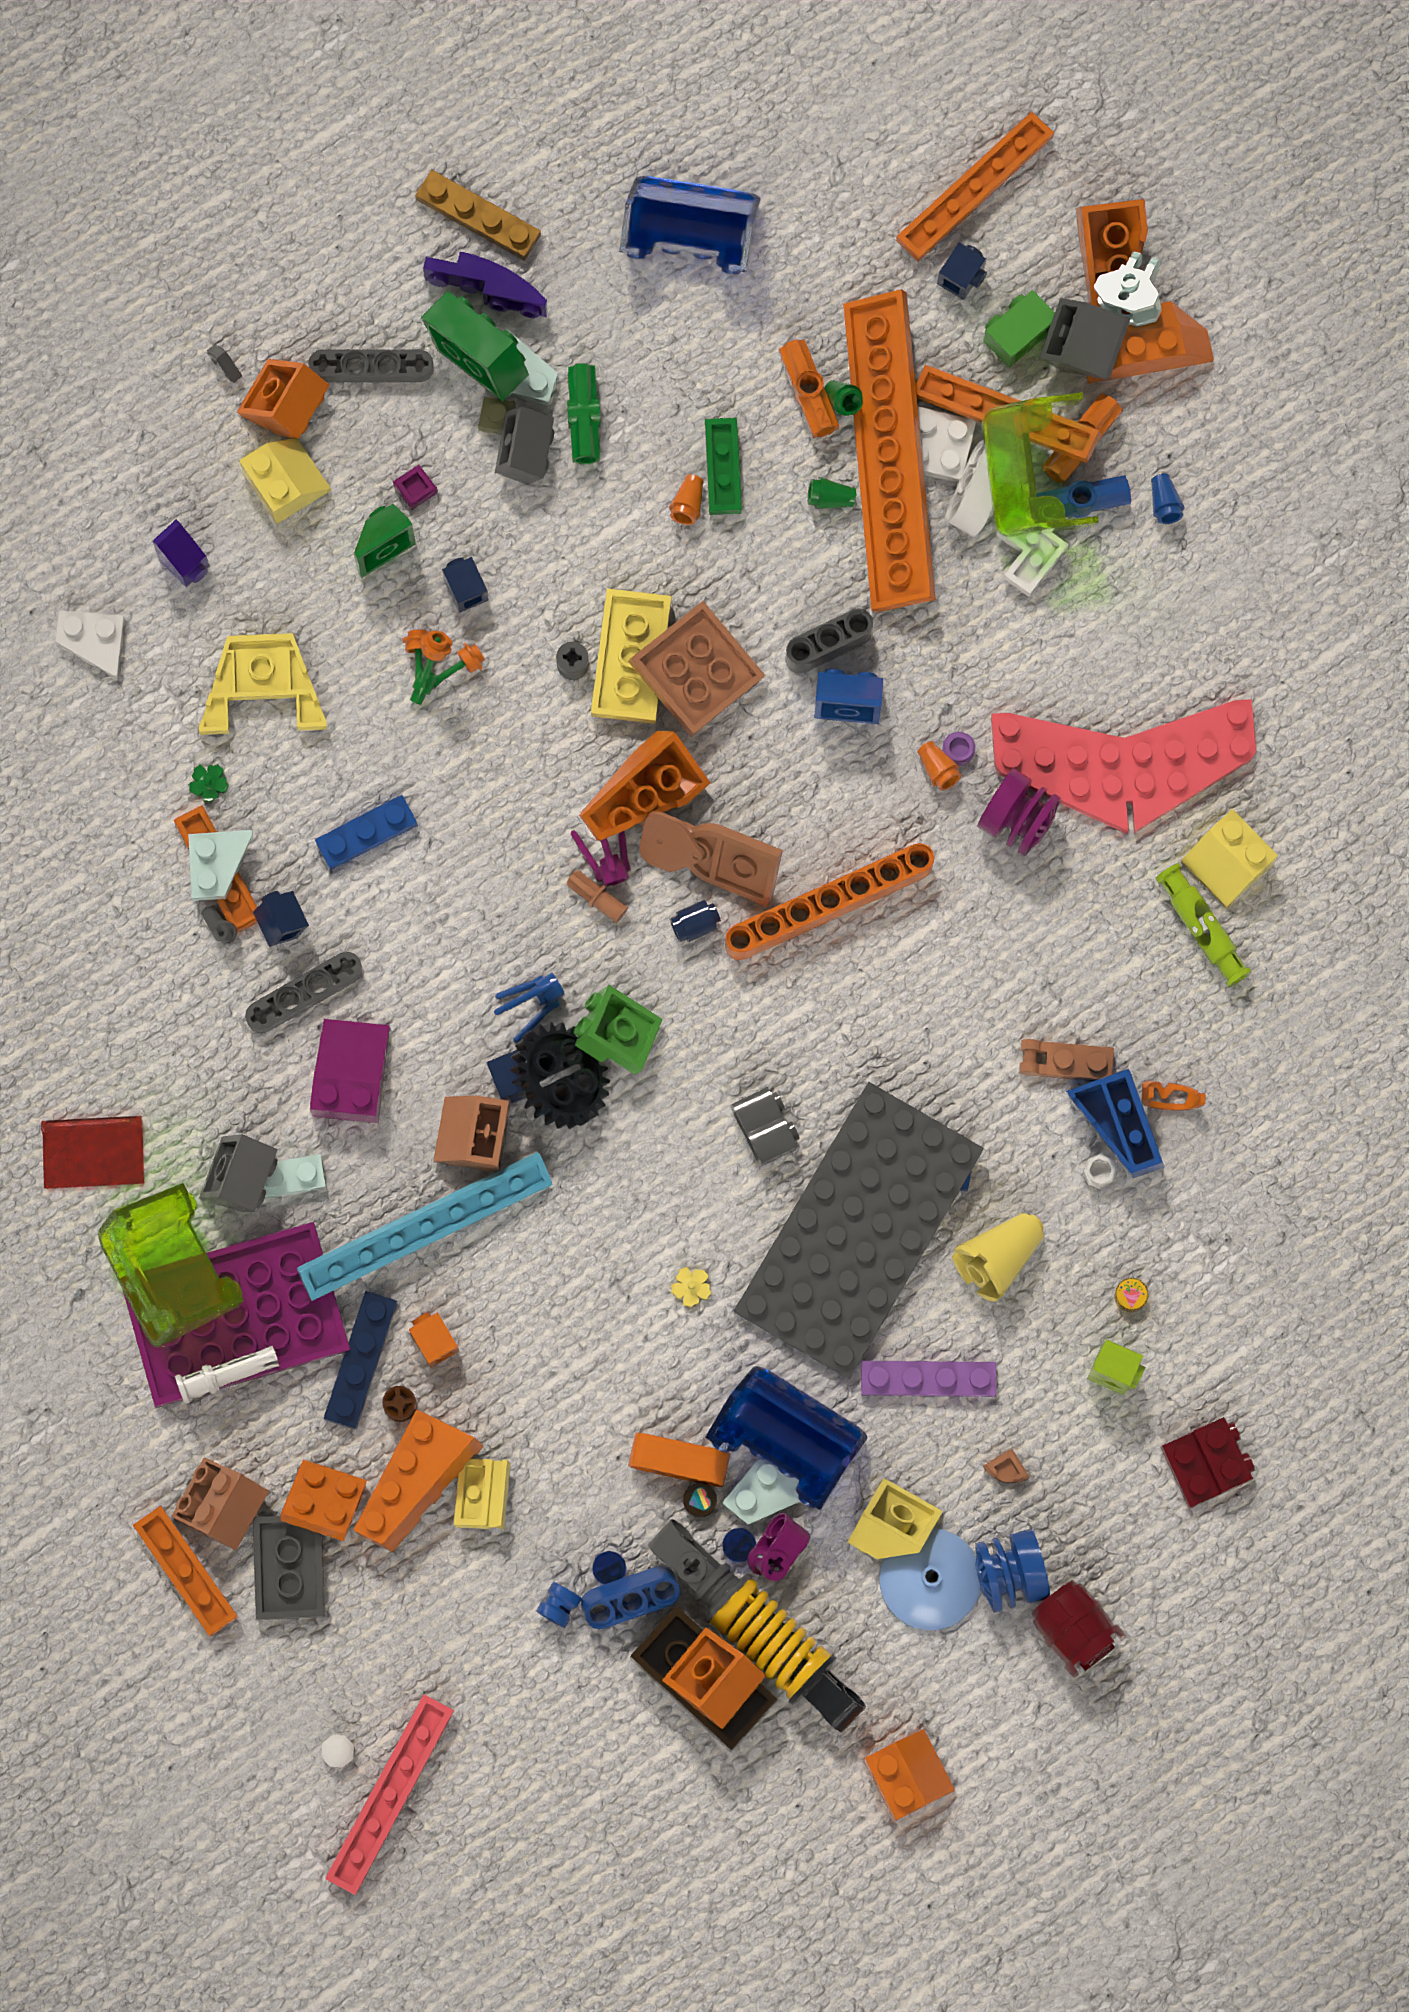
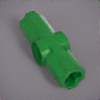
(583, 414)

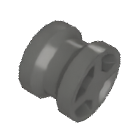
(572, 668)

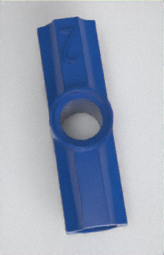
(1101, 495)

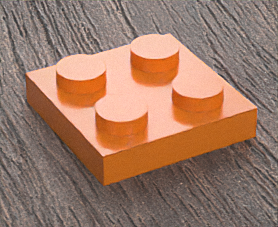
(323, 1500)

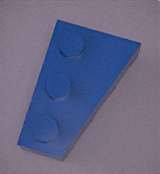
(1120, 1120)

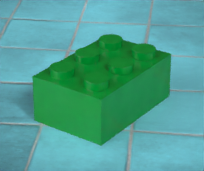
(475, 344)

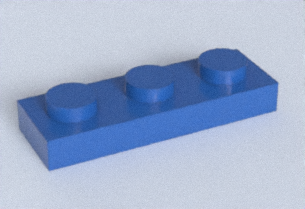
(366, 832)

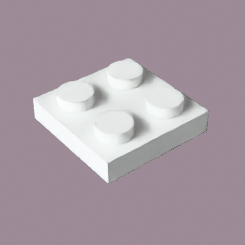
(945, 443)

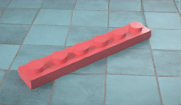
(389, 1794)

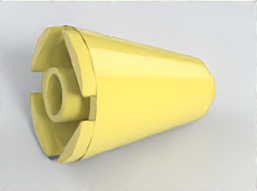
(998, 1254)

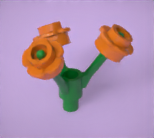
(435, 647)

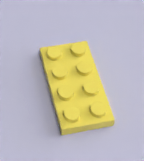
(628, 626)

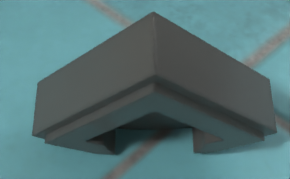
(221, 357)

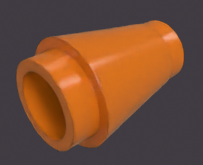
(687, 501)
(939, 766)

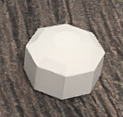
(1099, 1171)
(338, 1751)

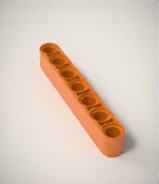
(840, 890)

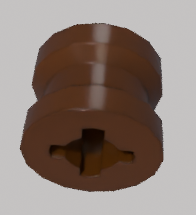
(398, 1397)

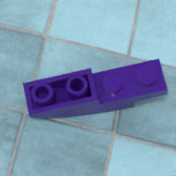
(500, 286)

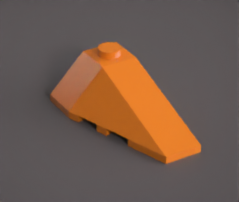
(1109, 237)
(651, 780)

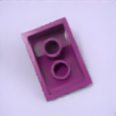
(350, 1071)

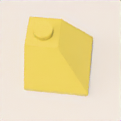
(894, 1523)

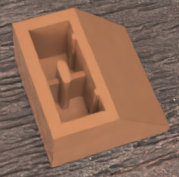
(472, 1132)
(220, 1503)

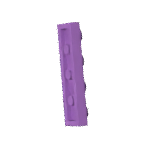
(928, 1378)

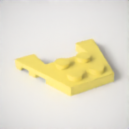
(261, 669)

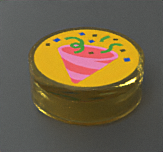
(1131, 1295)

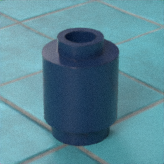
(695, 921)

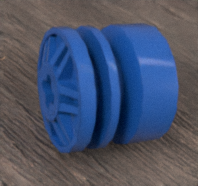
(1012, 1570)

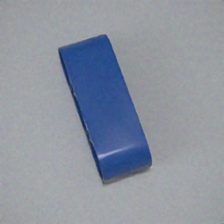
(621, 1611)

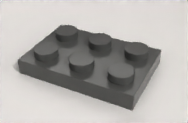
(287, 1570)

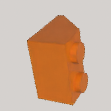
(284, 398)
(714, 1677)
(908, 1775)

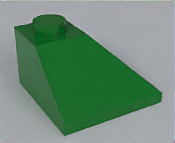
(383, 538)

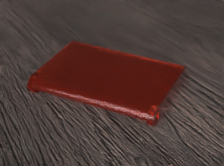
(93, 1152)

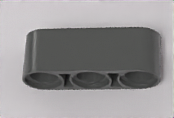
(838, 628)

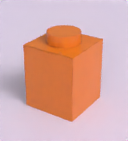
(433, 1338)

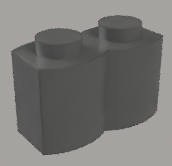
(764, 1126)

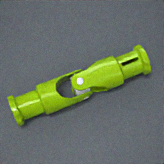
(1188, 905)

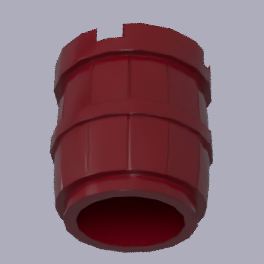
(1076, 1627)

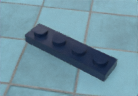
(361, 1360)

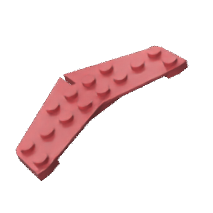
(1148, 769)

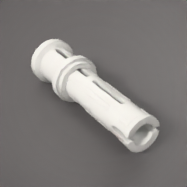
(211, 1378)

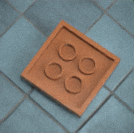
(696, 668)

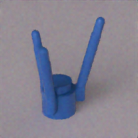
(542, 989)

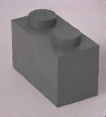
(525, 445)

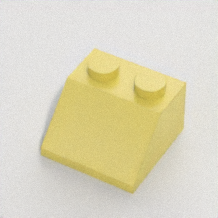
(283, 477)
(1229, 858)

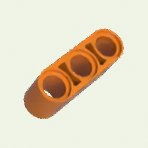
(679, 1459)

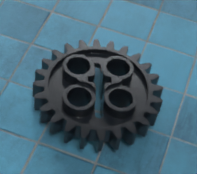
(570, 1099)

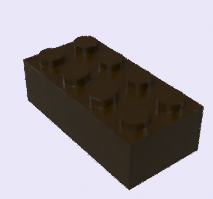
(663, 1650)

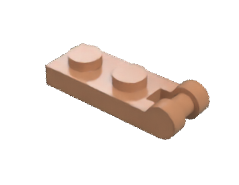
(1066, 1060)

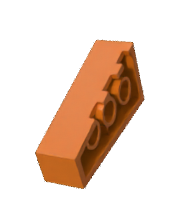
(414, 1479)

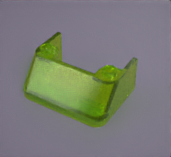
(1011, 473)

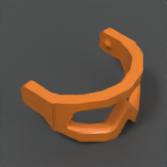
(1193, 1100)

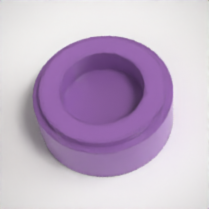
(959, 747)

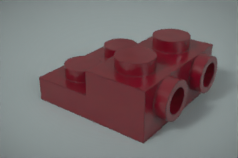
(1208, 1462)

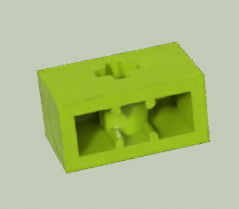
(1116, 1368)

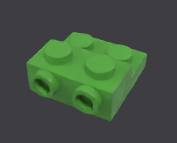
(617, 1029)

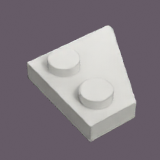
(93, 638)

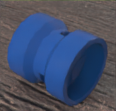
(559, 1604)

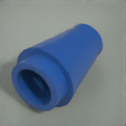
(1166, 501)

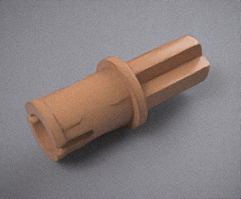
(596, 896)

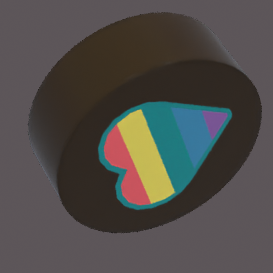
(700, 1500)

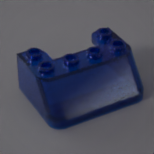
(690, 220)
(790, 1432)

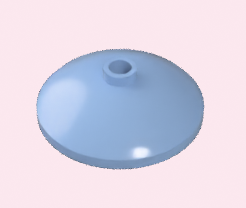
(925, 1603)

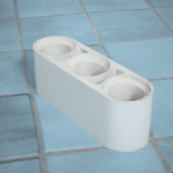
(972, 497)

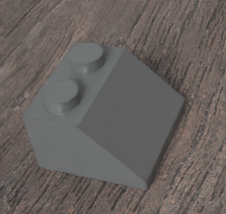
(239, 1173)

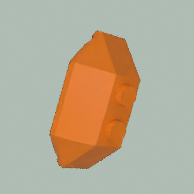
(1161, 345)

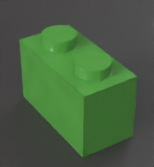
(1019, 328)

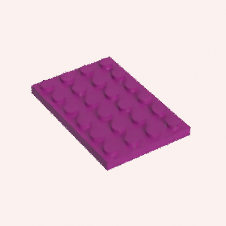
(272, 1314)

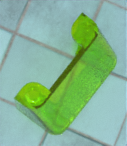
(165, 1266)

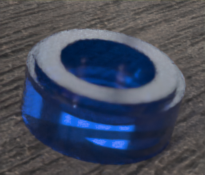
(738, 1545)
(608, 1567)

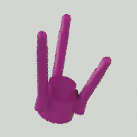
(612, 868)

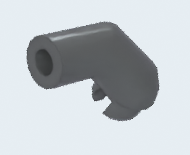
(221, 929)

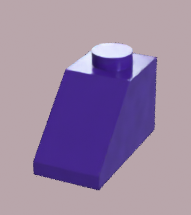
(181, 554)

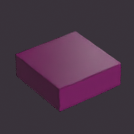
(415, 487)

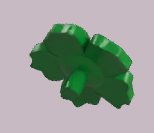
(208, 782)

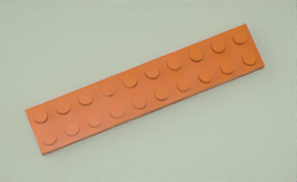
(889, 452)

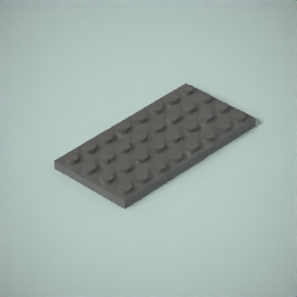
(858, 1230)

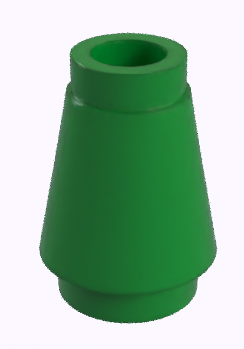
(844, 397)
(830, 494)

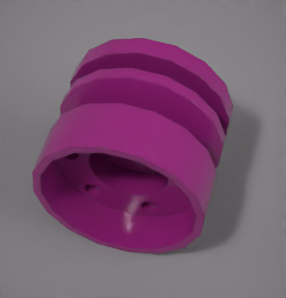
(1019, 812)

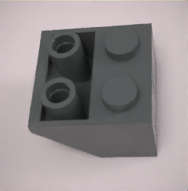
(1084, 339)

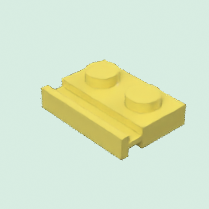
(482, 1494)

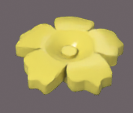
(691, 1286)

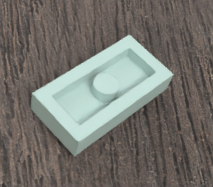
(296, 1177)

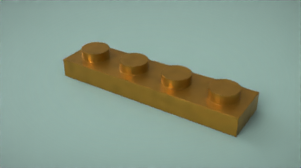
(478, 215)

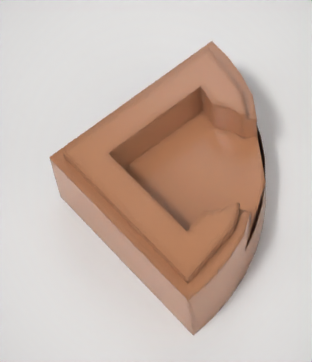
(1007, 1468)

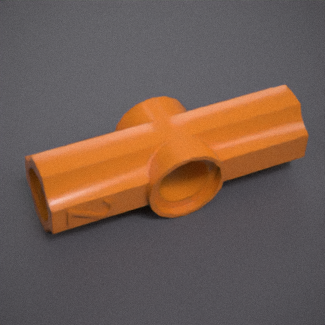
(814, 405)
(1098, 416)

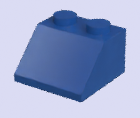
(848, 697)

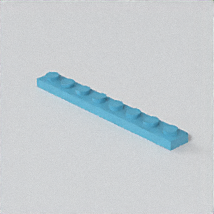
(424, 1226)

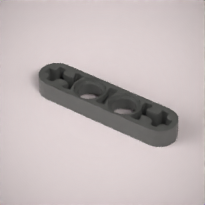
(371, 359)
(301, 988)

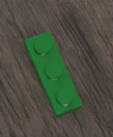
(723, 466)

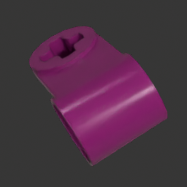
(778, 1545)

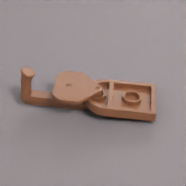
(713, 855)

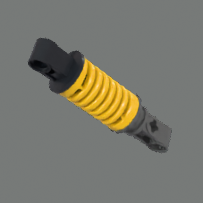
(744, 1617)

